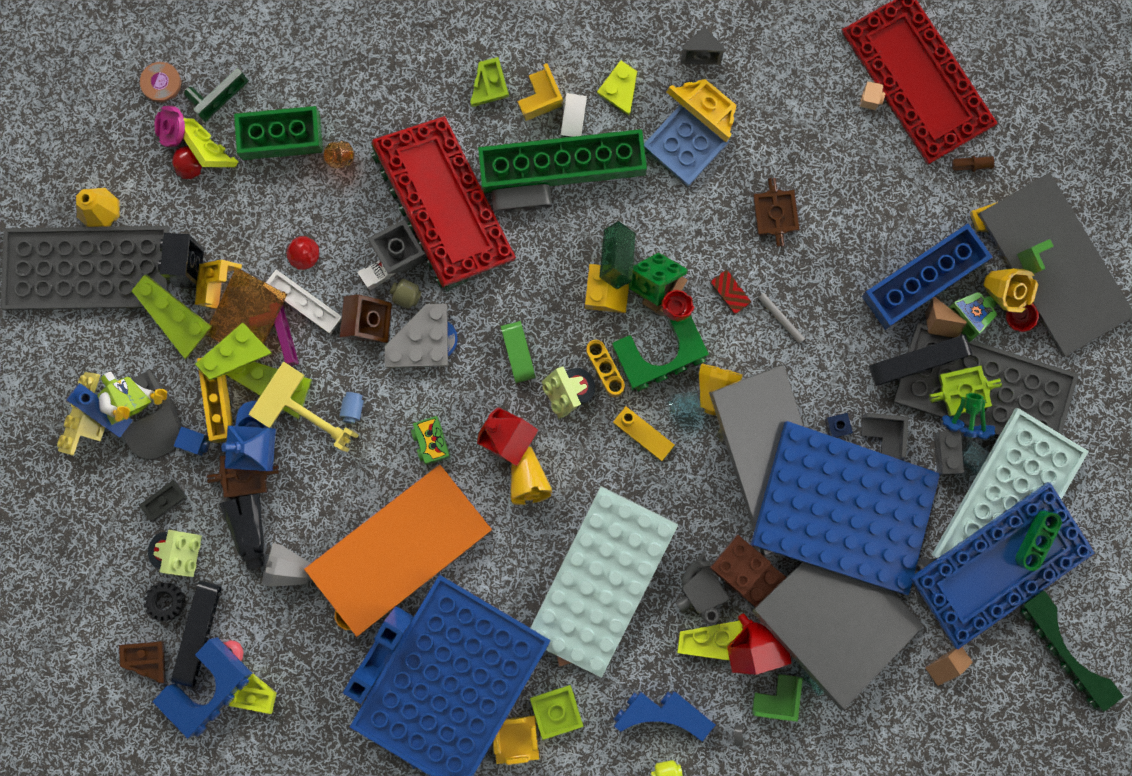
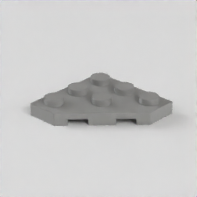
(421, 341)

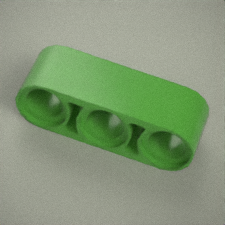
(518, 352)

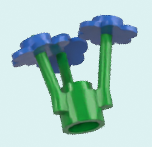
(973, 404)

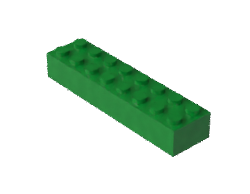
(563, 160)

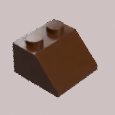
(365, 319)

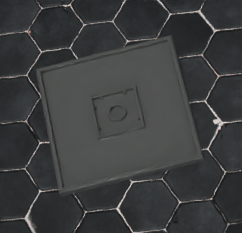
(837, 628)

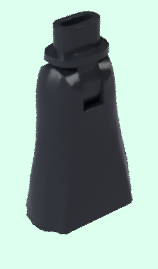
(245, 526)

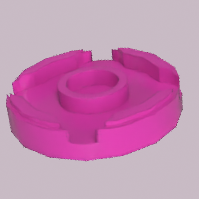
(169, 126)

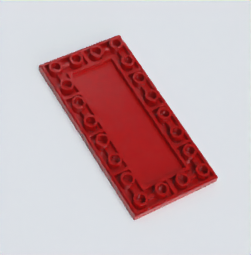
(919, 78)
(443, 201)

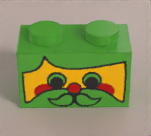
(431, 440)

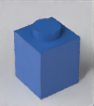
(192, 441)

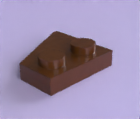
(144, 659)

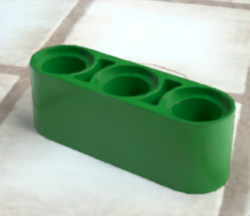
(1047, 534)

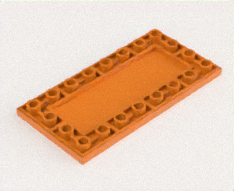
(398, 550)

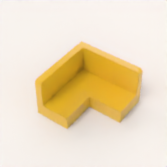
(546, 97)
(209, 281)

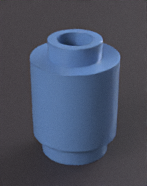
(351, 407)

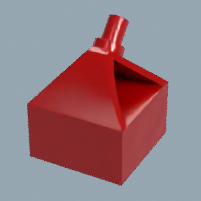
(506, 435)
(756, 649)

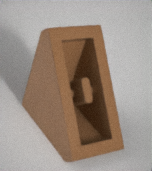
(943, 320)
(949, 666)

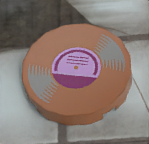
(160, 82)

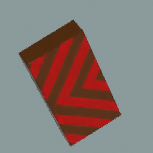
(730, 292)

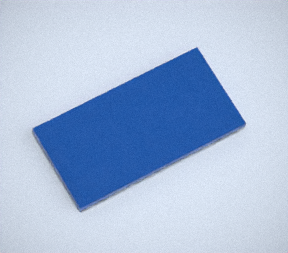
(980, 576)

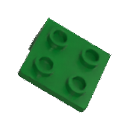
(653, 275)

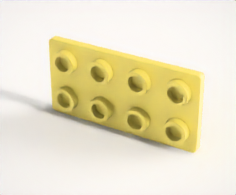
(79, 423)

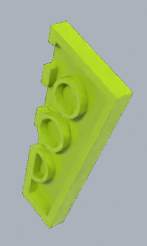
(175, 319)
(257, 377)

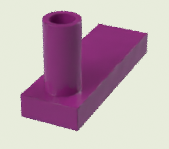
(285, 338)

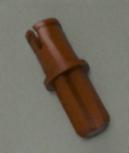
(973, 163)

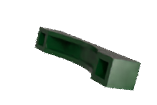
(1099, 690)

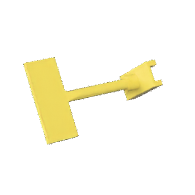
(279, 394)

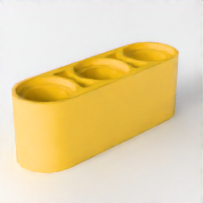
(605, 358)

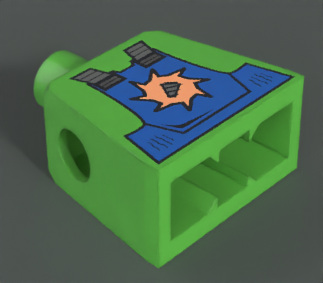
(976, 311)

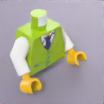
(125, 398)

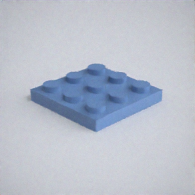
(684, 145)

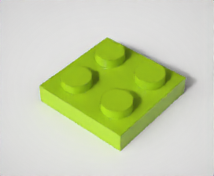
(556, 712)

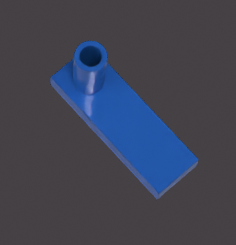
(88, 403)

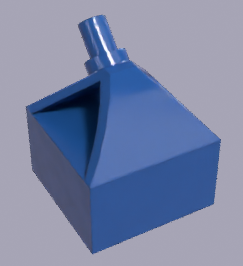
(249, 448)

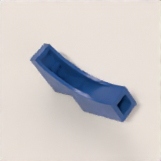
(673, 711)

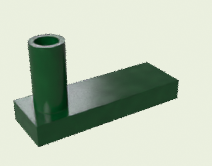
(209, 105)

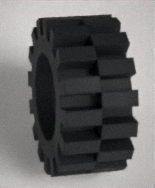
(155, 592)

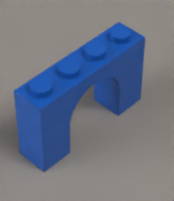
(379, 654)
(229, 676)

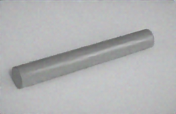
(781, 318)

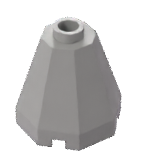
(285, 568)

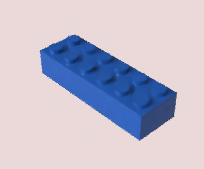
(926, 276)

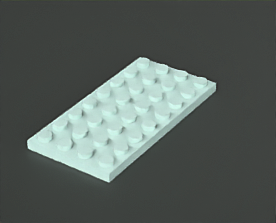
(1017, 465)
(602, 580)

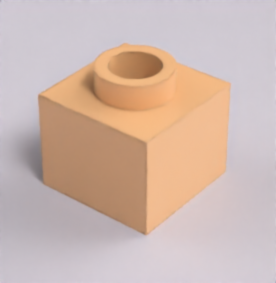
(872, 96)

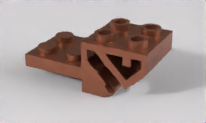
(747, 571)

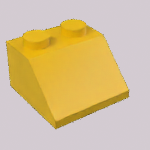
(602, 295)

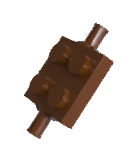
(776, 212)
(241, 482)

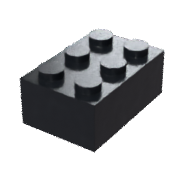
(180, 259)

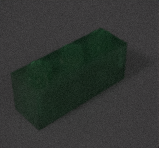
(617, 255)

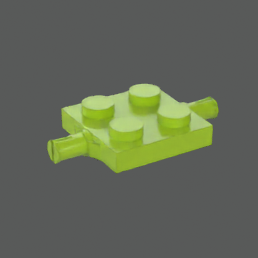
(959, 384)

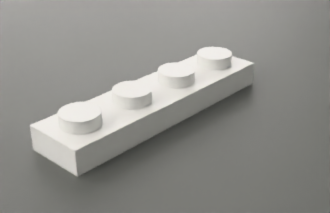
(305, 302)

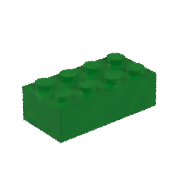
(278, 133)

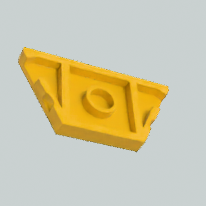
(707, 105)

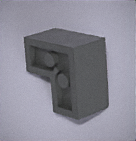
(892, 430)

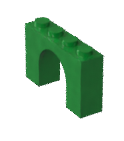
(641, 373)

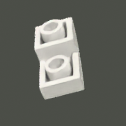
(573, 115)

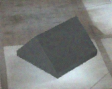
(702, 49)

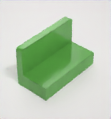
(1030, 258)

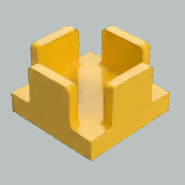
(516, 741)

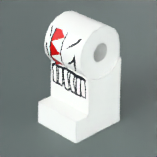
(374, 275)

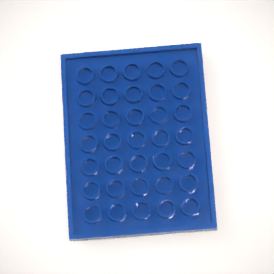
(845, 508)
(450, 682)

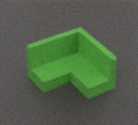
(782, 705)

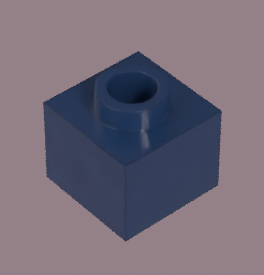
(833, 430)

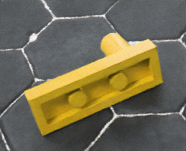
(643, 433)

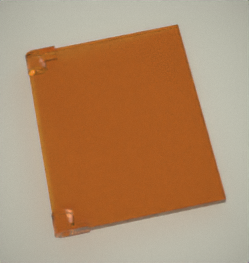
(246, 302)

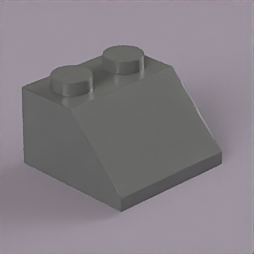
(397, 248)

